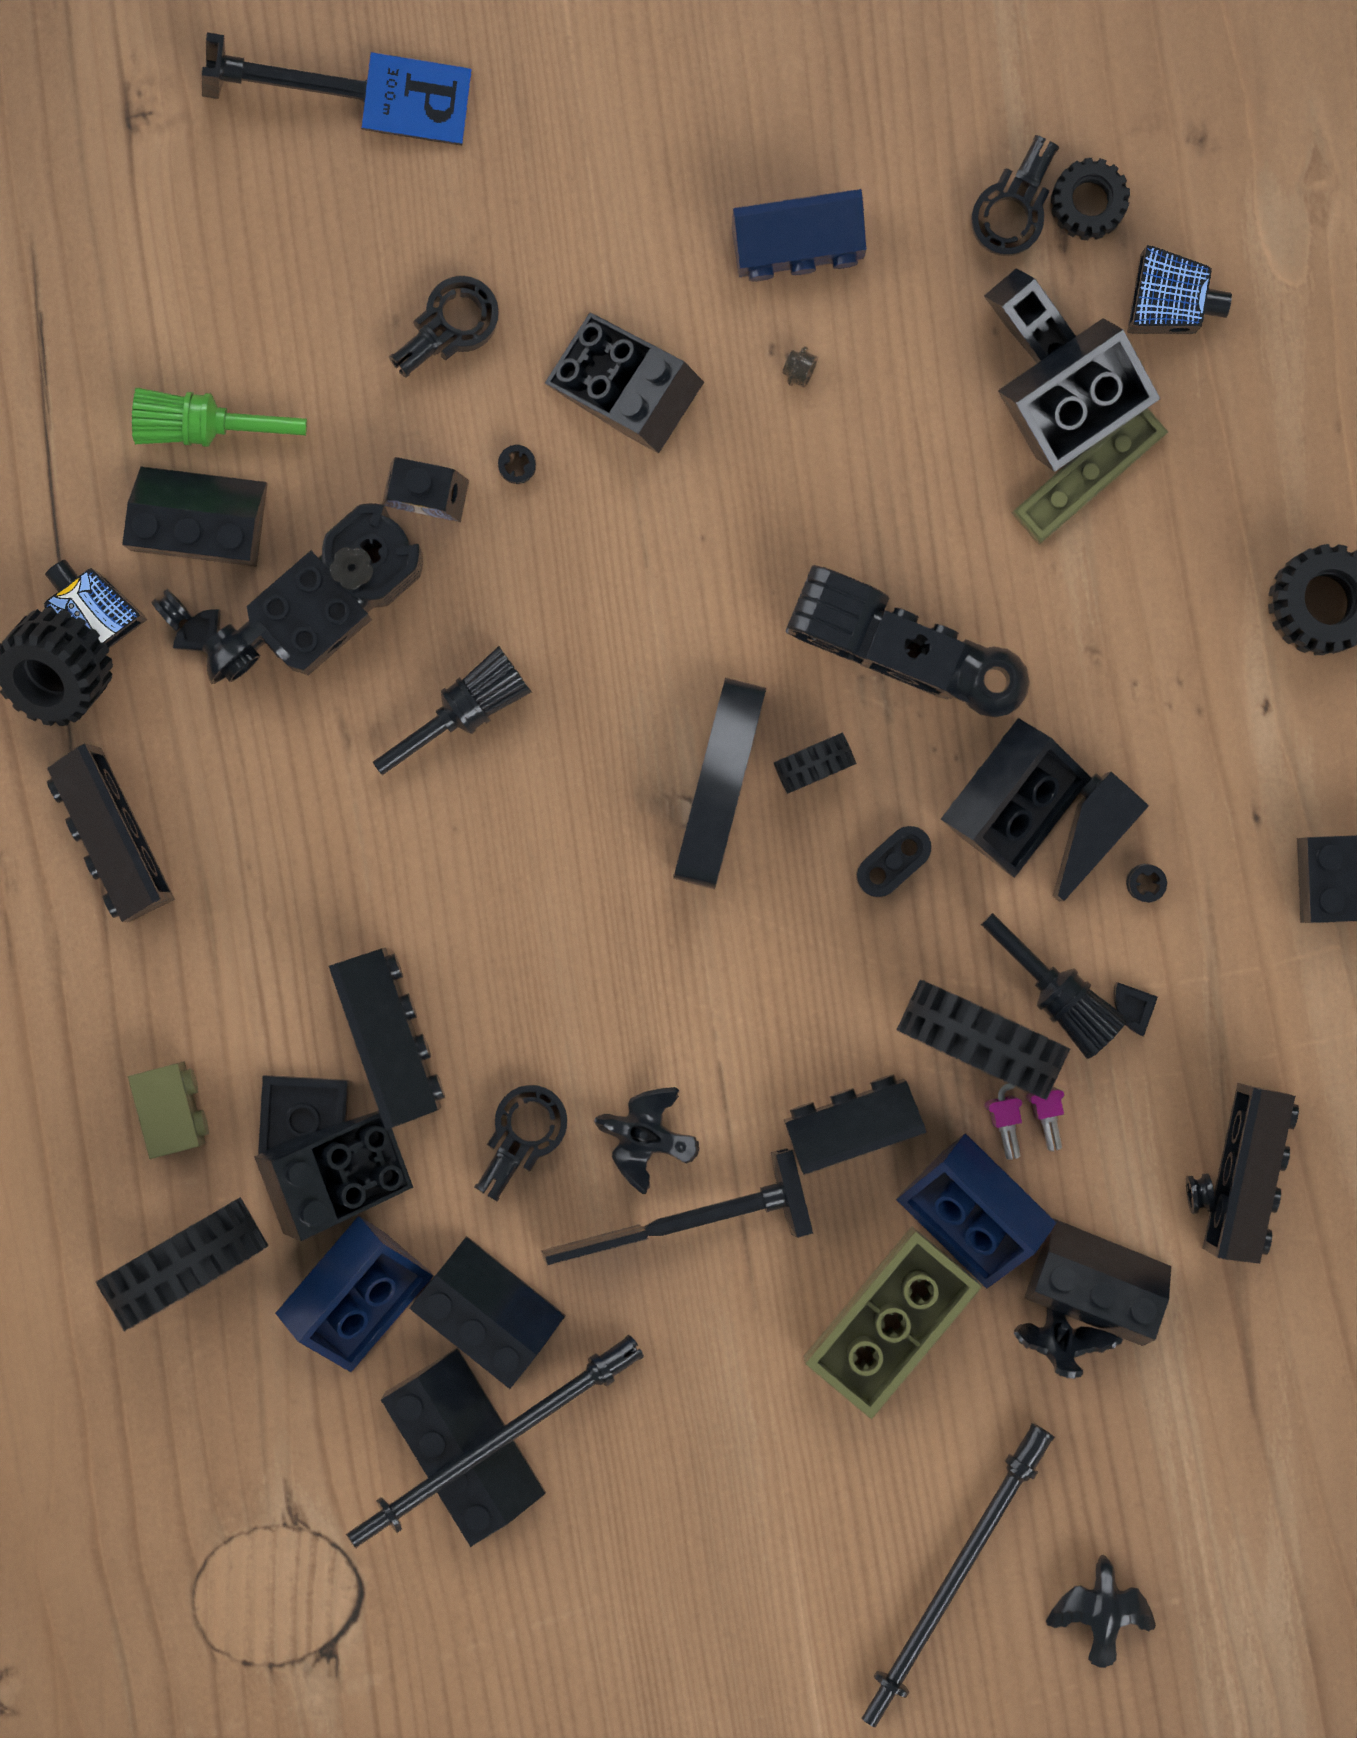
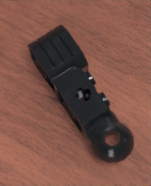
(310, 614)
(852, 623)

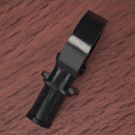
(1029, 175)
(428, 343)
(504, 1163)

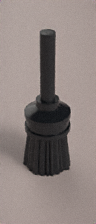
(464, 706)
(1064, 995)

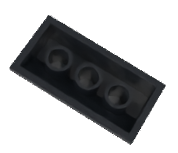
(109, 832)
(386, 1037)
(1249, 1174)
(444, 1416)

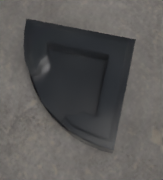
(198, 630)
(1135, 1006)

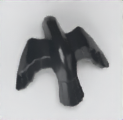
(643, 1135)
(1064, 1343)
(1104, 1610)

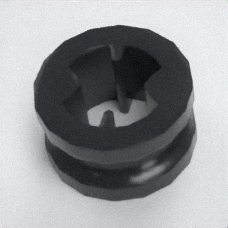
(504, 460)
(171, 609)
(1146, 896)
(1200, 1193)

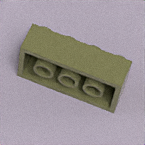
(897, 1350)

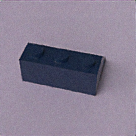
(799, 235)
(977, 1211)
(353, 1295)

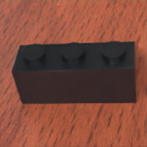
(195, 516)
(1016, 797)
(853, 1124)
(1101, 1284)
(487, 1312)

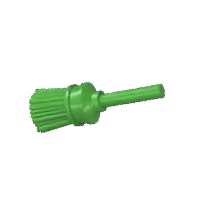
(197, 419)

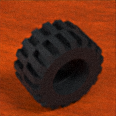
(1290, 604)
(53, 667)

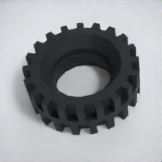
(983, 1039)
(182, 1264)

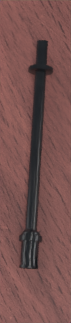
(598, 1371)
(1020, 1469)

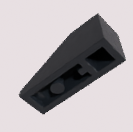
(1029, 314)
(1097, 825)

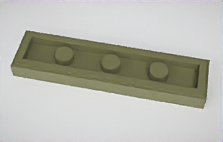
(1087, 475)

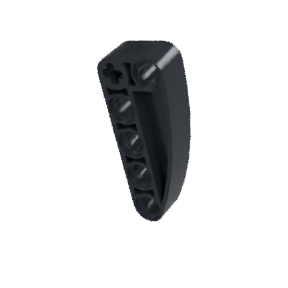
(719, 783)

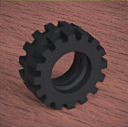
(1102, 175)
(814, 763)

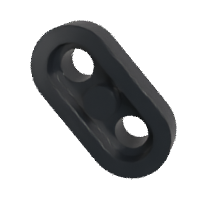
(893, 861)

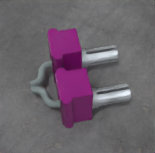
(1006, 1114)

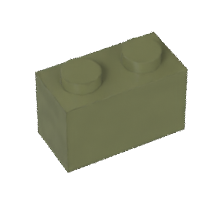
(168, 1109)

